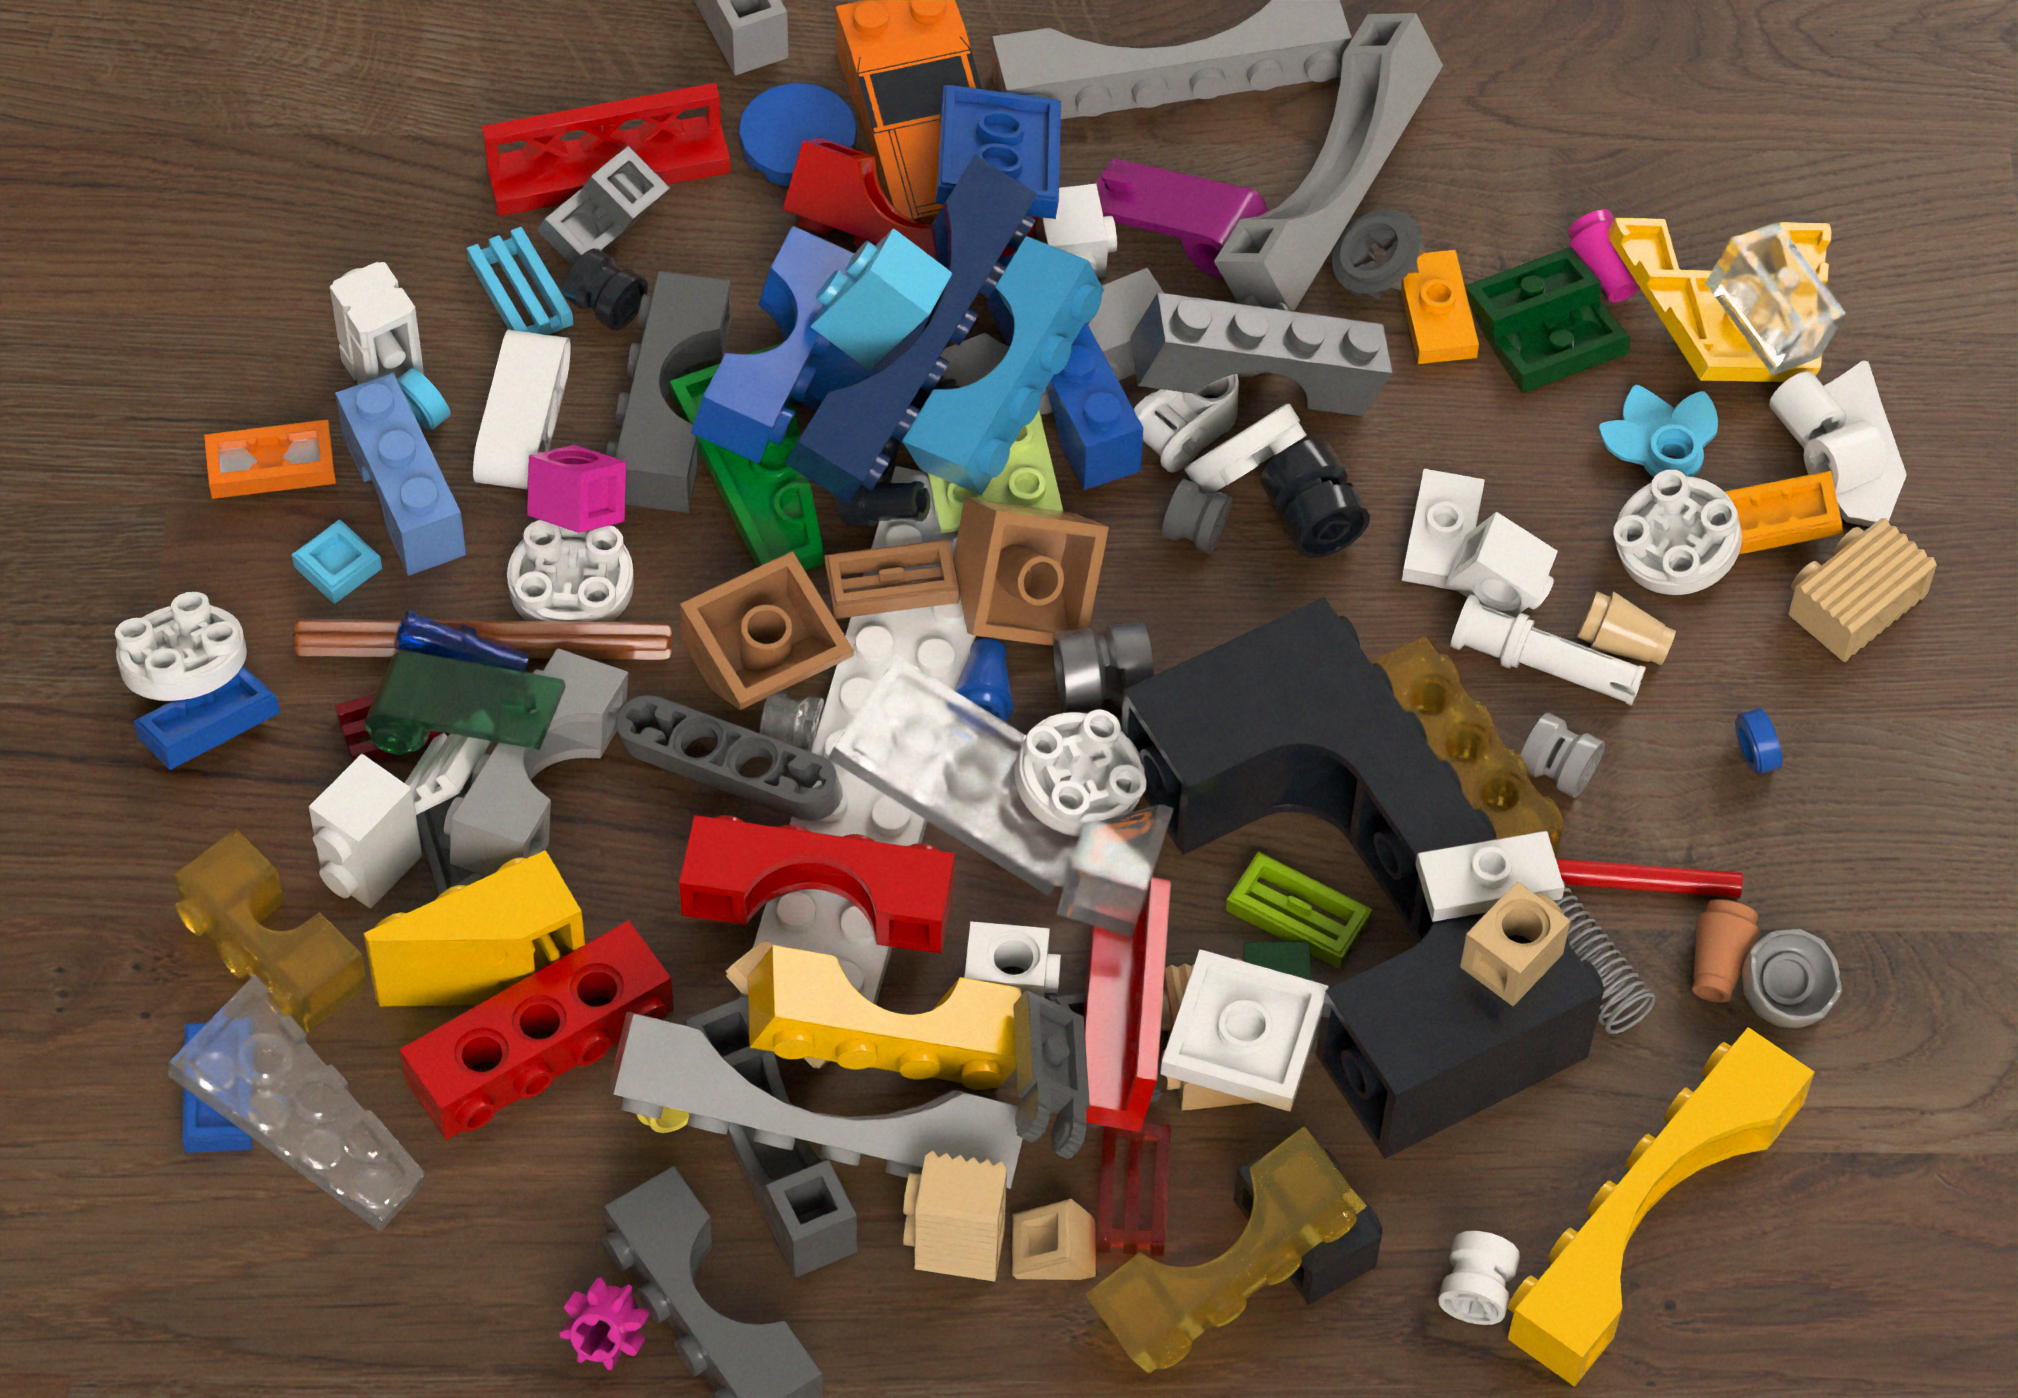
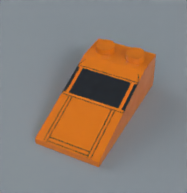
(895, 70)

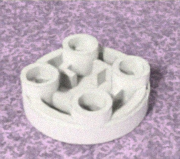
(1246, 450)
(1678, 534)
(570, 574)
(180, 649)
(1078, 771)

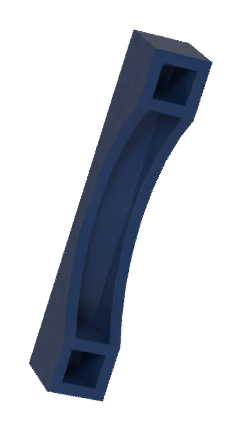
(855, 422)

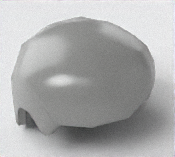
(1791, 978)

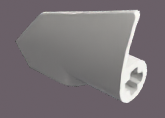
(1846, 434)

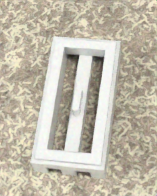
(446, 763)

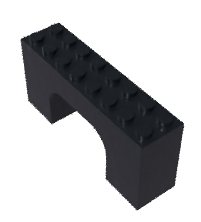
(1314, 729)

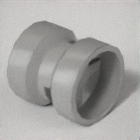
(1562, 754)

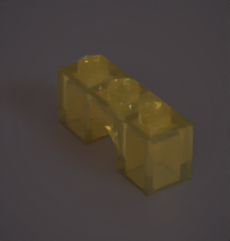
(304, 968)

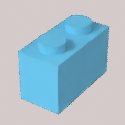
(879, 298)

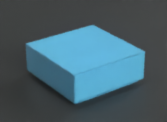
(336, 561)

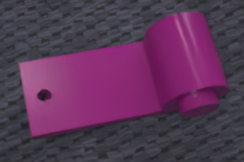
(1177, 205)

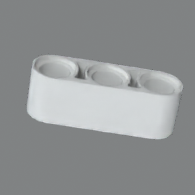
(521, 407)

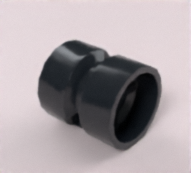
(1315, 499)

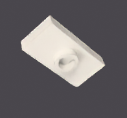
(1442, 518)
(1477, 875)

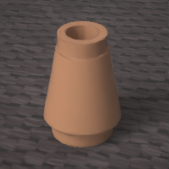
(1722, 942)

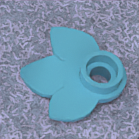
(1657, 430)

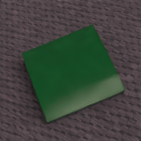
(1547, 319)

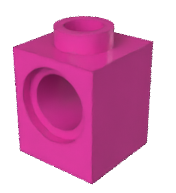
(576, 488)

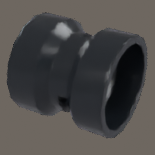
(607, 290)

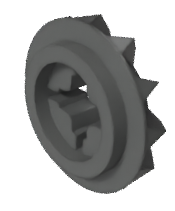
(1354, 259)

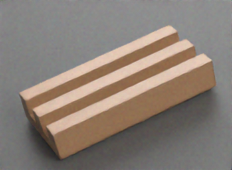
(893, 586)

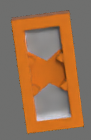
(269, 459)

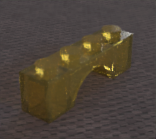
(1295, 1207)

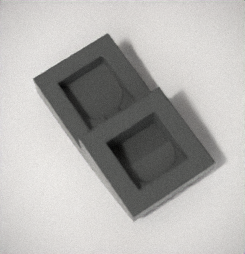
(604, 207)

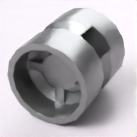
(1081, 662)

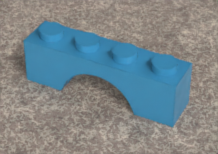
(970, 429)

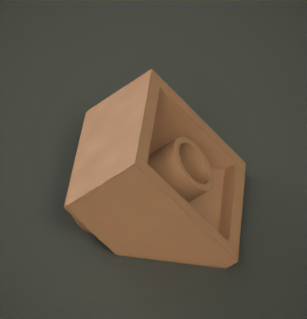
(1026, 570)
(761, 632)

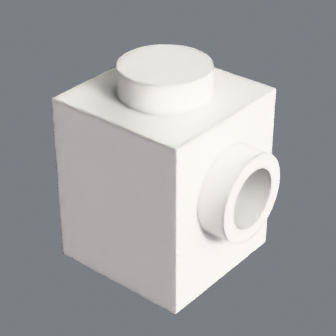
(1080, 227)

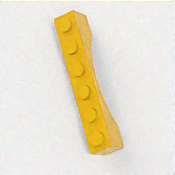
(1735, 1111)

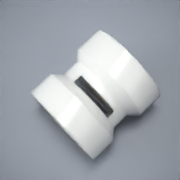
(1477, 1283)

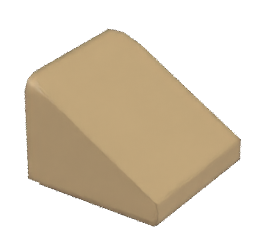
(1054, 1243)

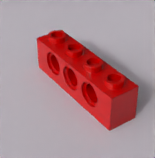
(552, 999)

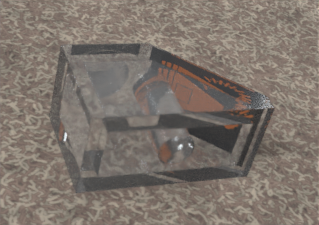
(1112, 869)

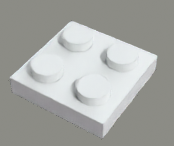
(1244, 1030)

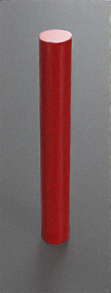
(1651, 878)

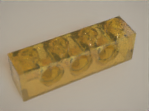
(1466, 730)

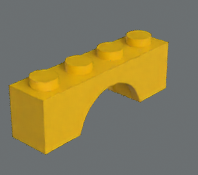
(811, 1010)

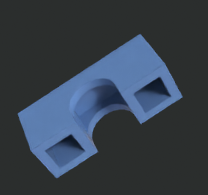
(407, 479)

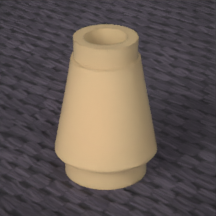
(1624, 629)

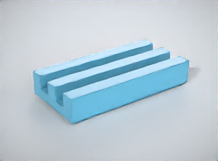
(502, 252)

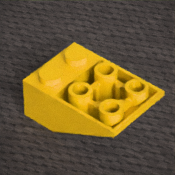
(476, 937)

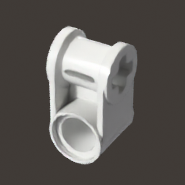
(1186, 423)

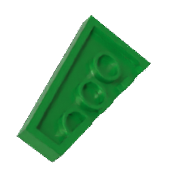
(766, 499)

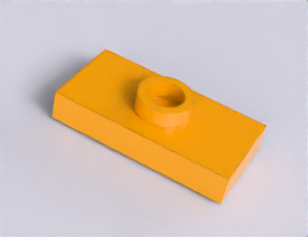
(1439, 310)
(1787, 512)

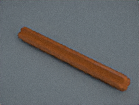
(537, 638)

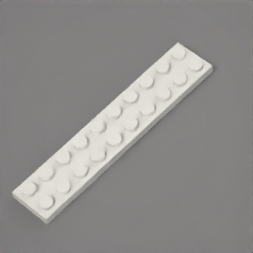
(939, 646)

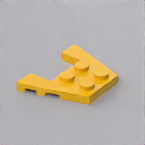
(1691, 310)

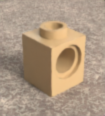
(1510, 966)

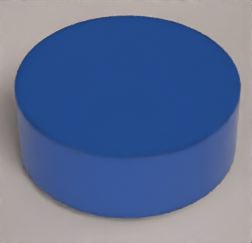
(1758, 741)

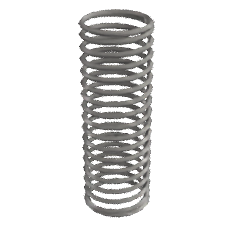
(1604, 969)

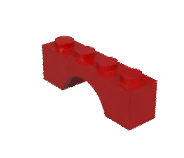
(842, 191)
(741, 866)

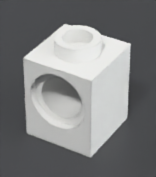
(1503, 566)
(1003, 945)

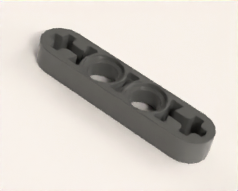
(733, 750)

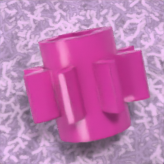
(591, 1337)

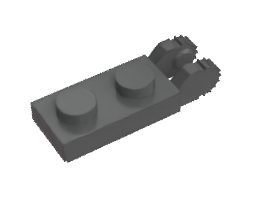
(1051, 1072)

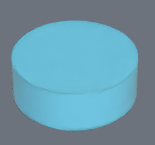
(424, 399)

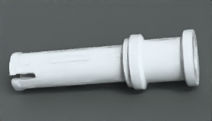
(1518, 642)

